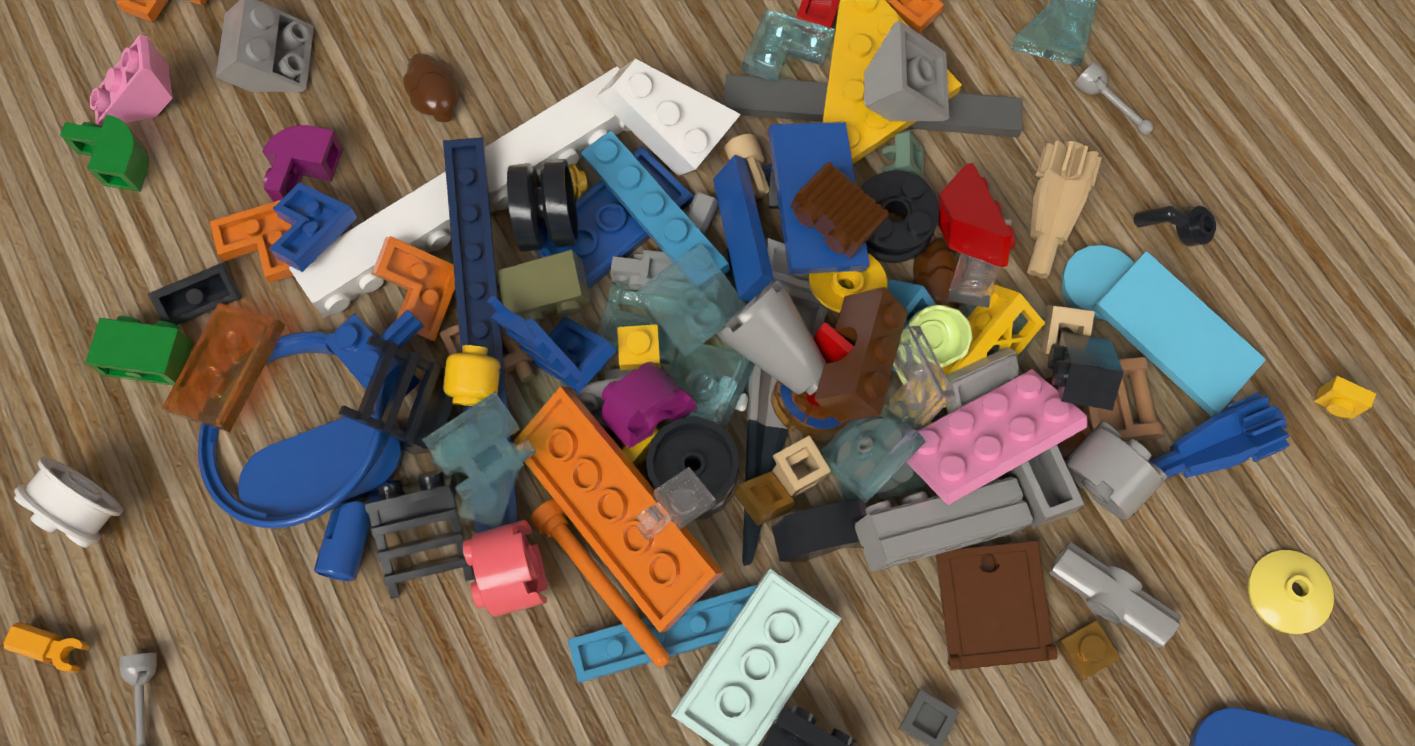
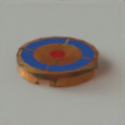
(804, 414)

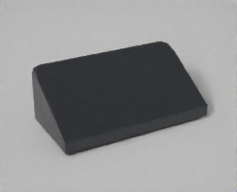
(195, 294)

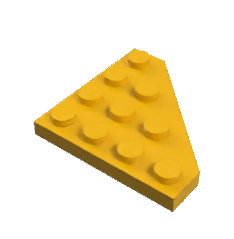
(858, 35)

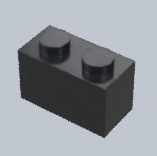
(1085, 370)

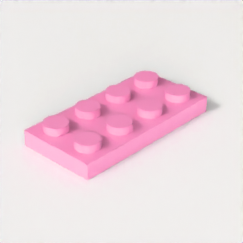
(994, 436)

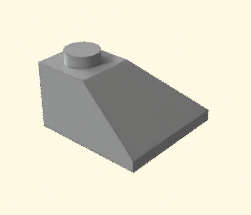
(907, 78)

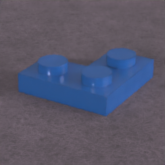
(315, 223)

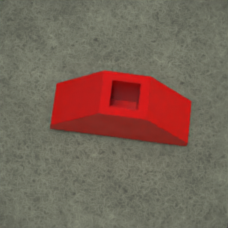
(973, 220)

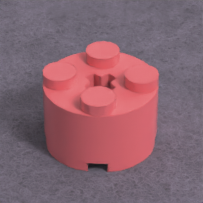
(506, 569)

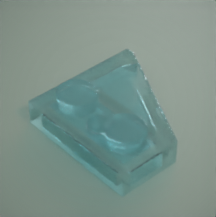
(1058, 31)

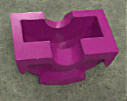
(642, 401)

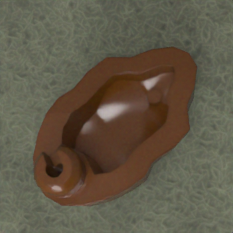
(431, 87)
(936, 270)

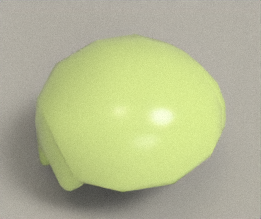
(946, 332)

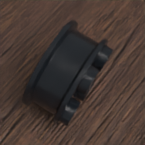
(915, 203)

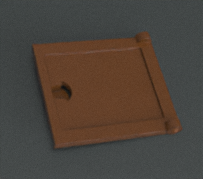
(998, 613)

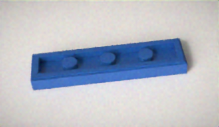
(742, 229)

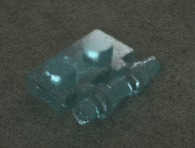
(472, 435)

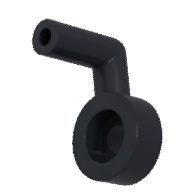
(1193, 225)

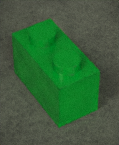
(138, 350)

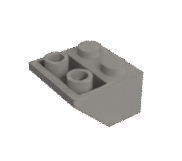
(264, 49)

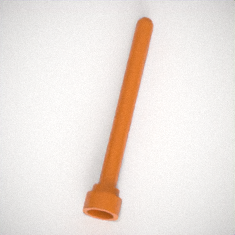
(551, 520)

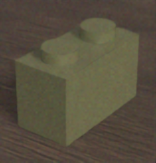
(545, 286)

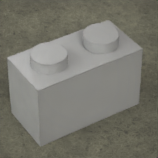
(1047, 487)

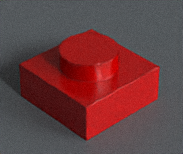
(819, 11)

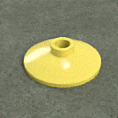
(1273, 596)

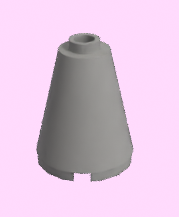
(776, 340)

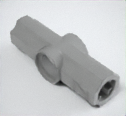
(1115, 595)

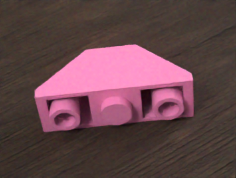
(135, 87)

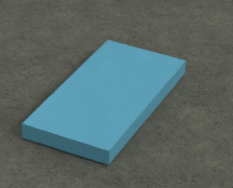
(1179, 334)

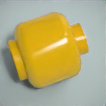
(471, 375)

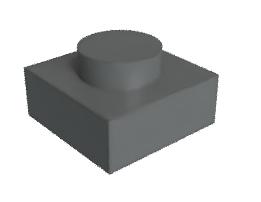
(928, 720)

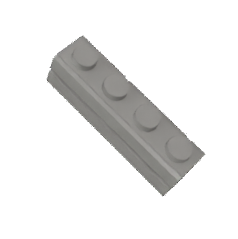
(932, 527)

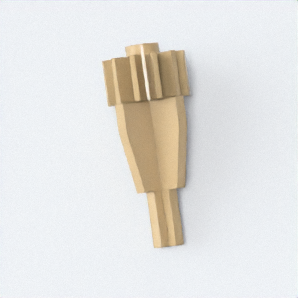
(1061, 192)

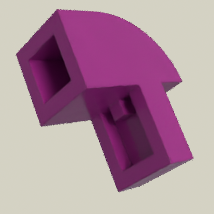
(300, 153)

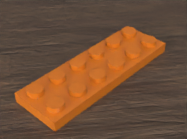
(603, 498)

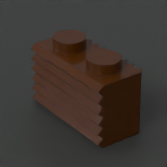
(838, 210)

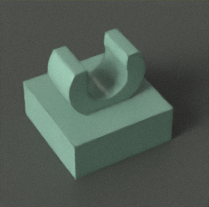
(908, 155)

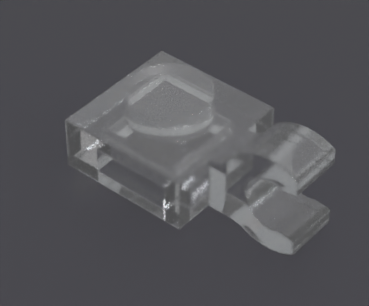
(678, 500)

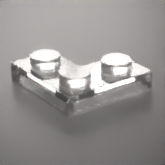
(923, 380)

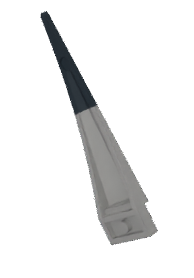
(764, 429)

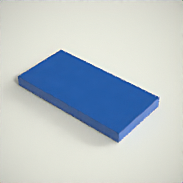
(797, 156)
(608, 227)

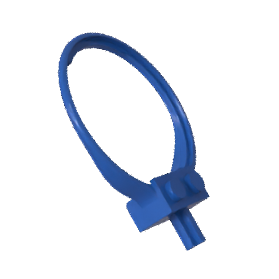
(360, 358)

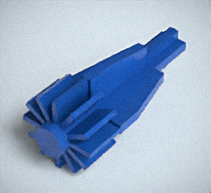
(1228, 439)

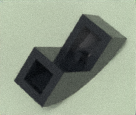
(819, 530)

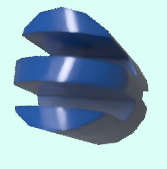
(344, 542)

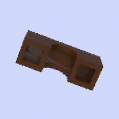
(859, 381)

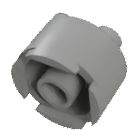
(1115, 471)

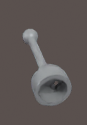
(1095, 80)
(137, 671)

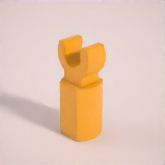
(43, 646)

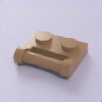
(1121, 415)

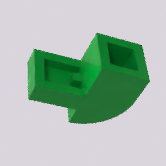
(115, 152)

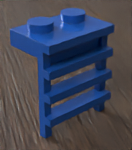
(566, 353)

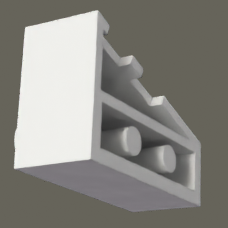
(667, 115)

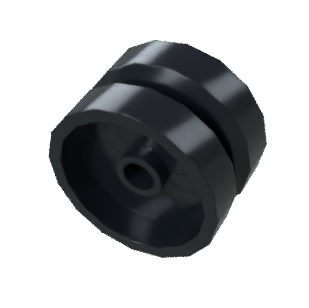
(542, 205)
(699, 444)

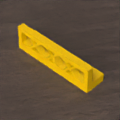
(994, 327)

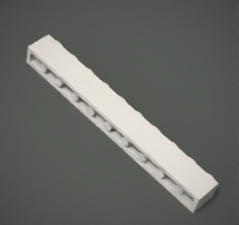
(423, 215)

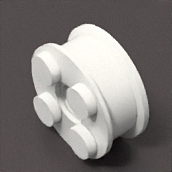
(67, 502)

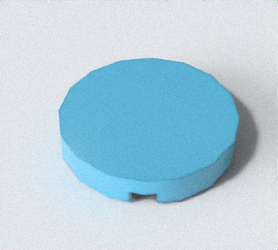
(1091, 275)

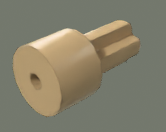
(749, 149)

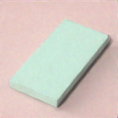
(756, 664)

